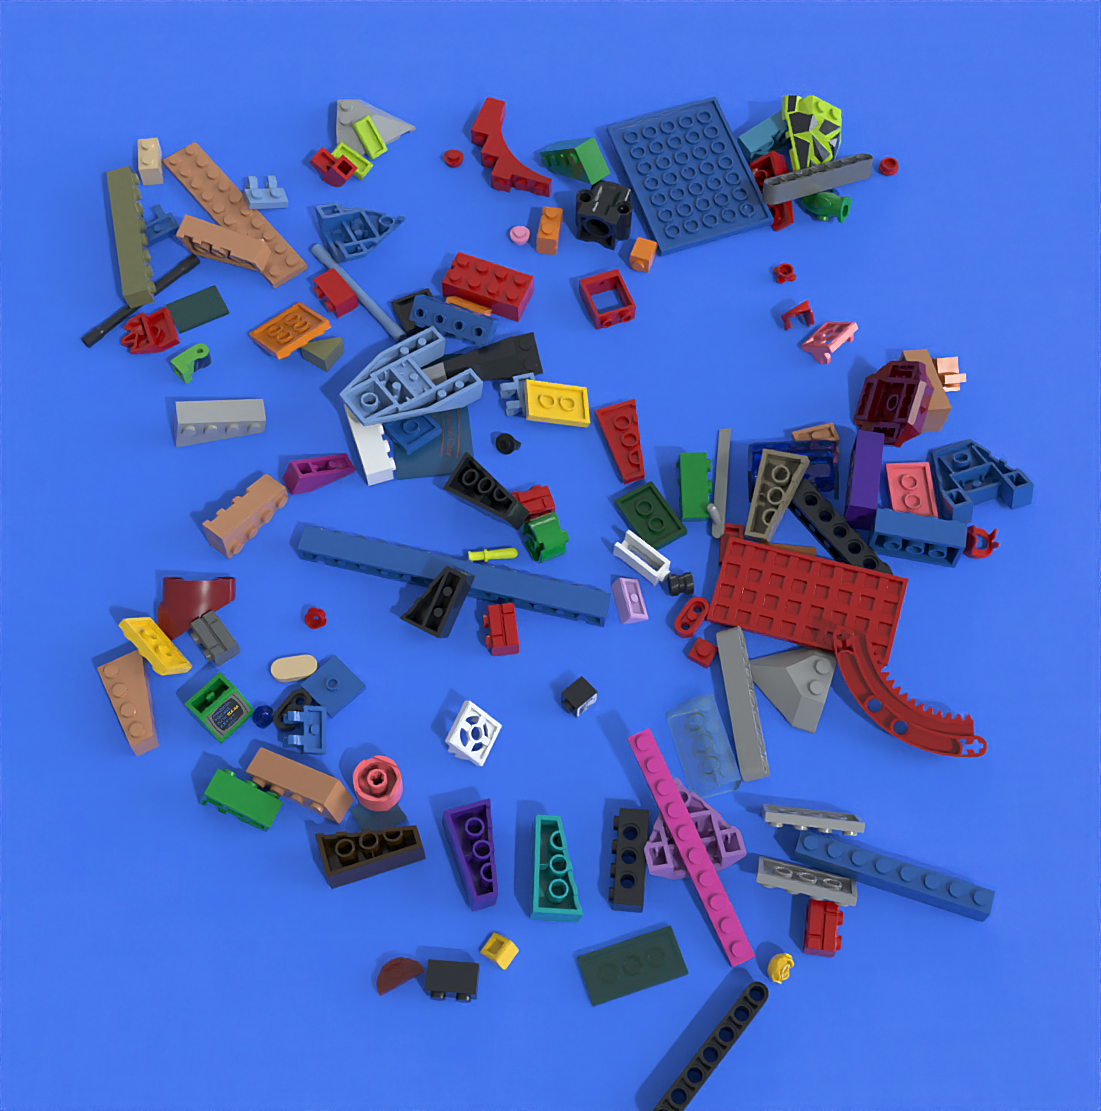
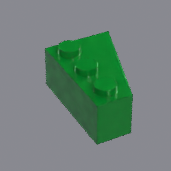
(694, 486)
(242, 799)

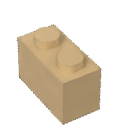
(150, 161)

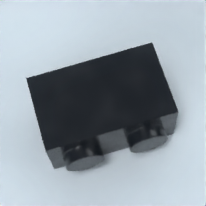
(452, 980)

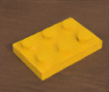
(556, 403)
(155, 646)

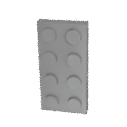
(805, 818)
(804, 880)

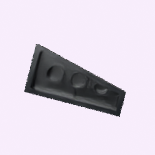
(483, 492)

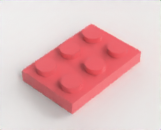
(911, 488)

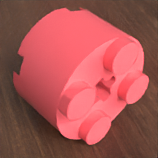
(378, 796)

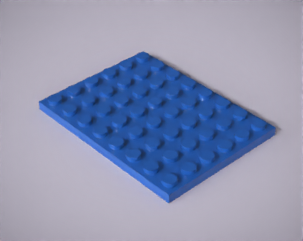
(689, 175)

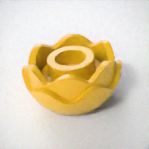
(779, 967)

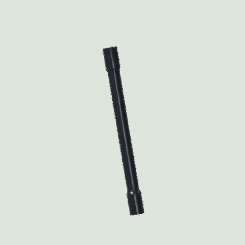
(99, 332)

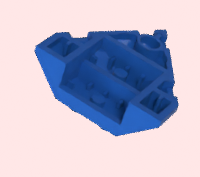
(355, 231)

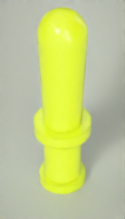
(505, 553)

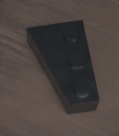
(441, 602)

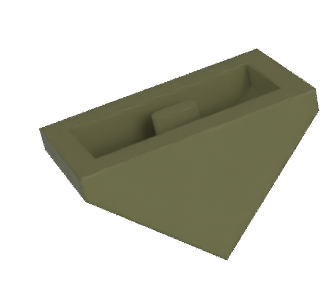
(323, 352)

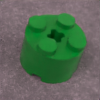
(545, 537)

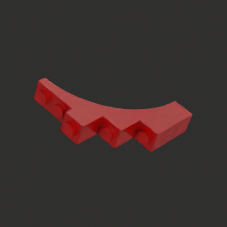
(495, 154)

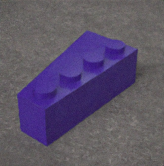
(473, 850)

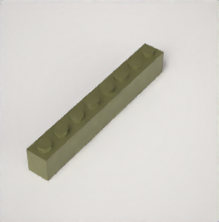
(130, 237)

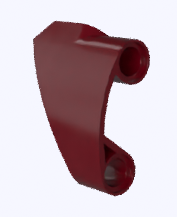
(191, 599)

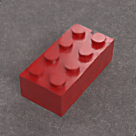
(489, 285)

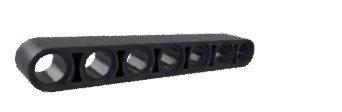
(715, 1045)

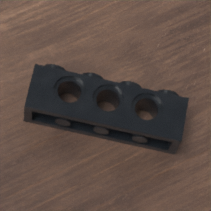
(629, 898)

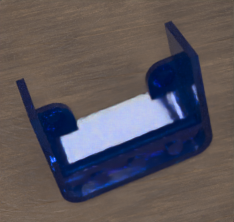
(821, 469)

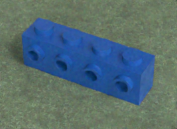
(454, 320)

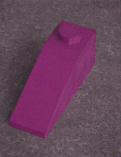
(313, 473)

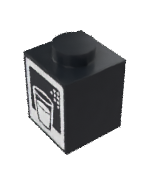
(578, 697)

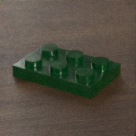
(650, 516)

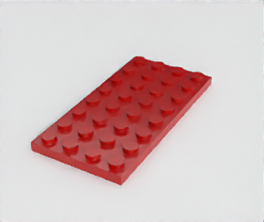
(805, 598)

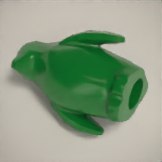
(827, 205)

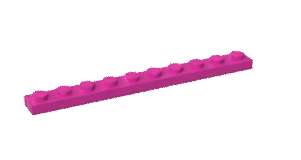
(690, 848)

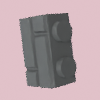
(215, 638)

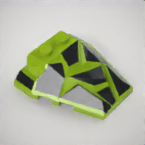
(813, 130)

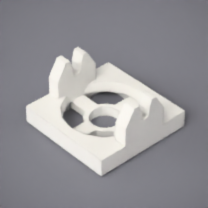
(481, 718)

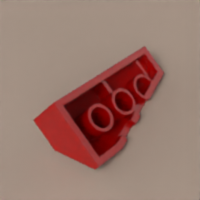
(766, 167)

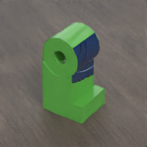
(191, 361)

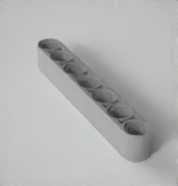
(742, 704)

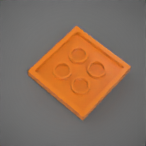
(289, 330)

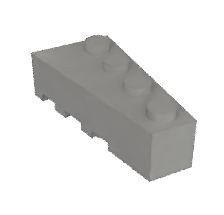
(217, 420)

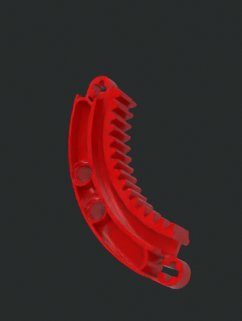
(924, 729)

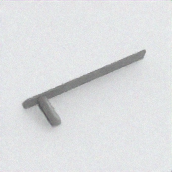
(718, 509)

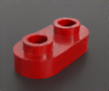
(691, 619)

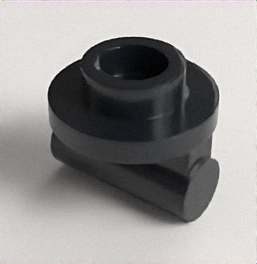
(507, 444)

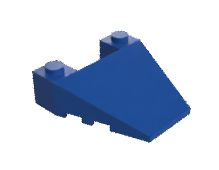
(971, 475)

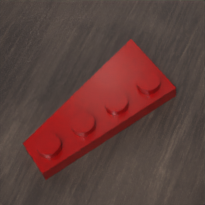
(622, 436)

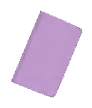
(629, 601)

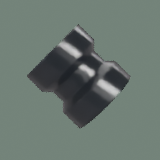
(680, 584)

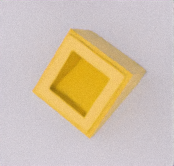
(499, 950)

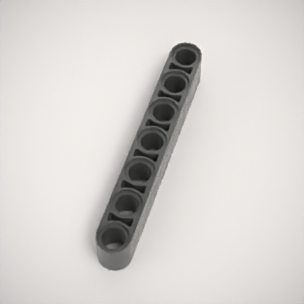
(817, 178)

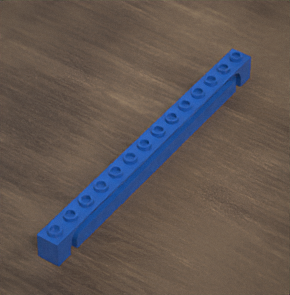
(423, 567)

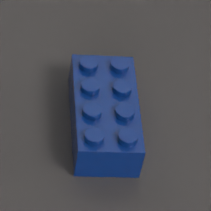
(917, 537)

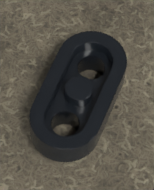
(290, 704)

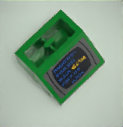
(219, 708)

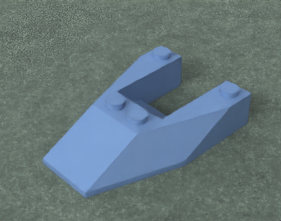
(398, 389)

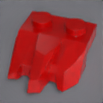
(150, 333)

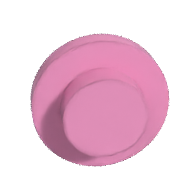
(519, 235)

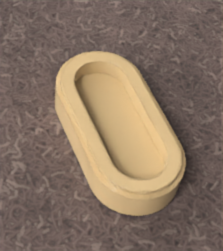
(293, 668)

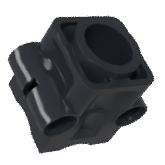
(604, 213)

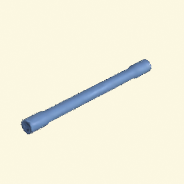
(390, 326)

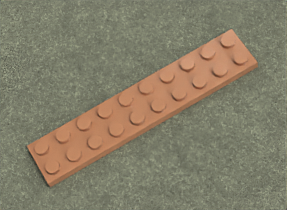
(228, 209)

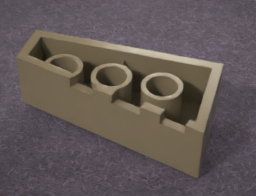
(774, 489)

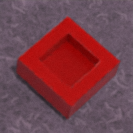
(702, 653)

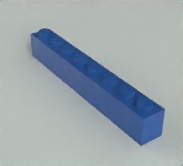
(893, 875)

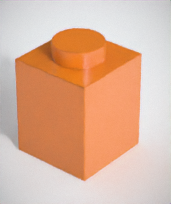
(642, 255)

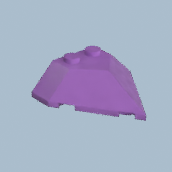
(719, 838)

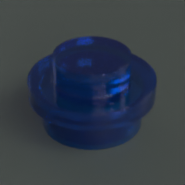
(263, 716)

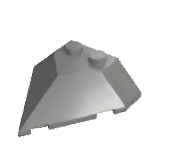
(353, 110)
(796, 684)

